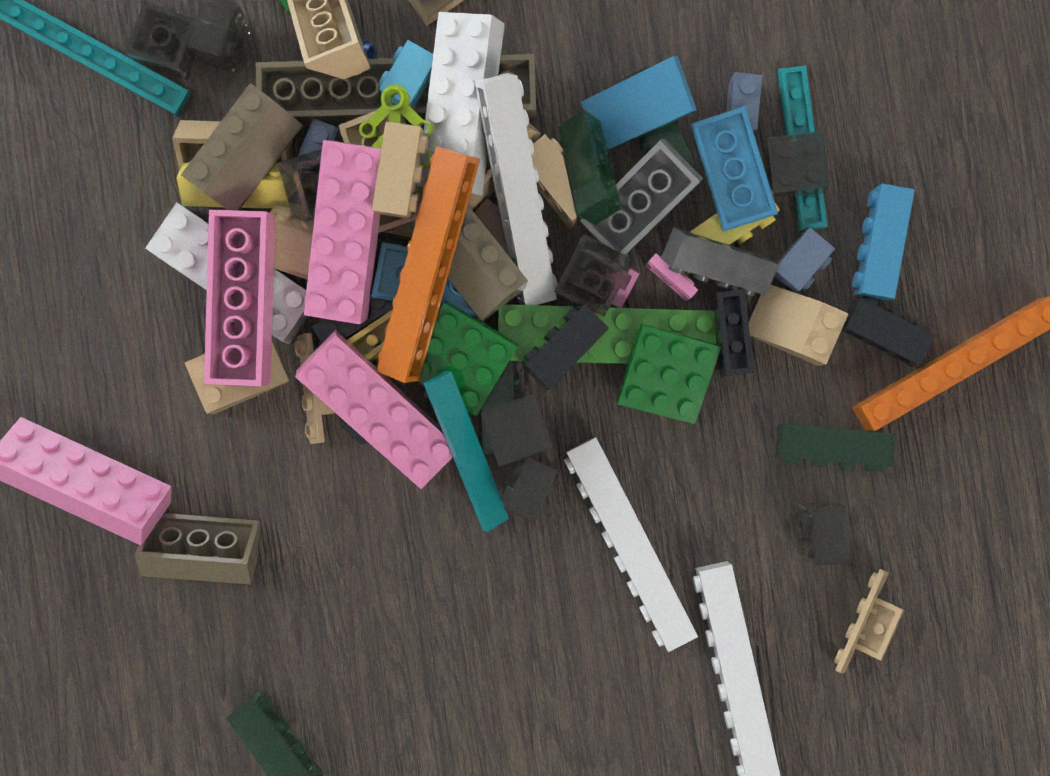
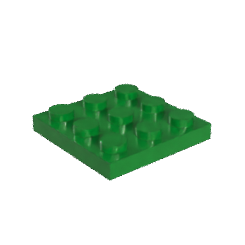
(468, 350)
(668, 373)

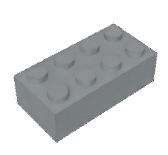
(646, 197)

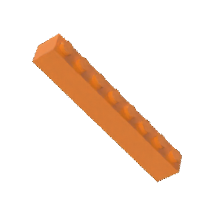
(427, 264)
(954, 365)

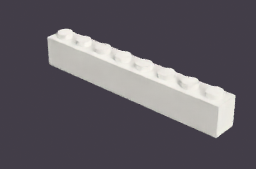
(516, 184)
(631, 545)
(736, 669)

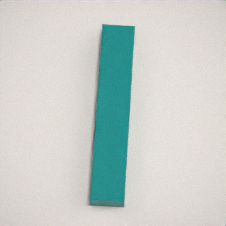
(799, 120)
(466, 450)

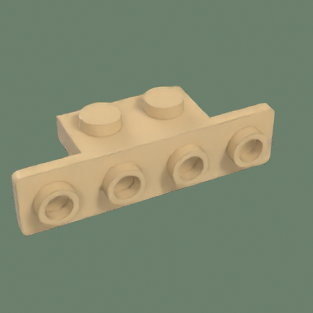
(310, 402)
(874, 625)

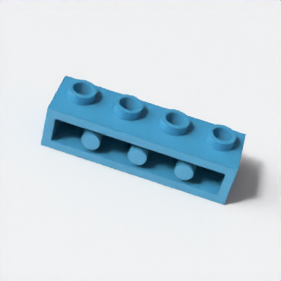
(883, 242)

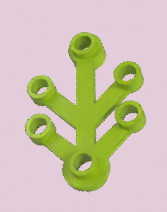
(395, 115)

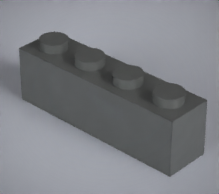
(718, 261)

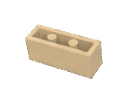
(399, 170)

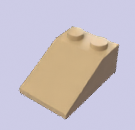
(553, 179)
(796, 324)
(221, 397)

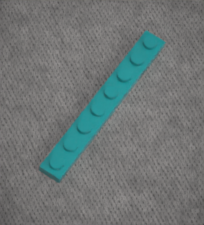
(94, 55)

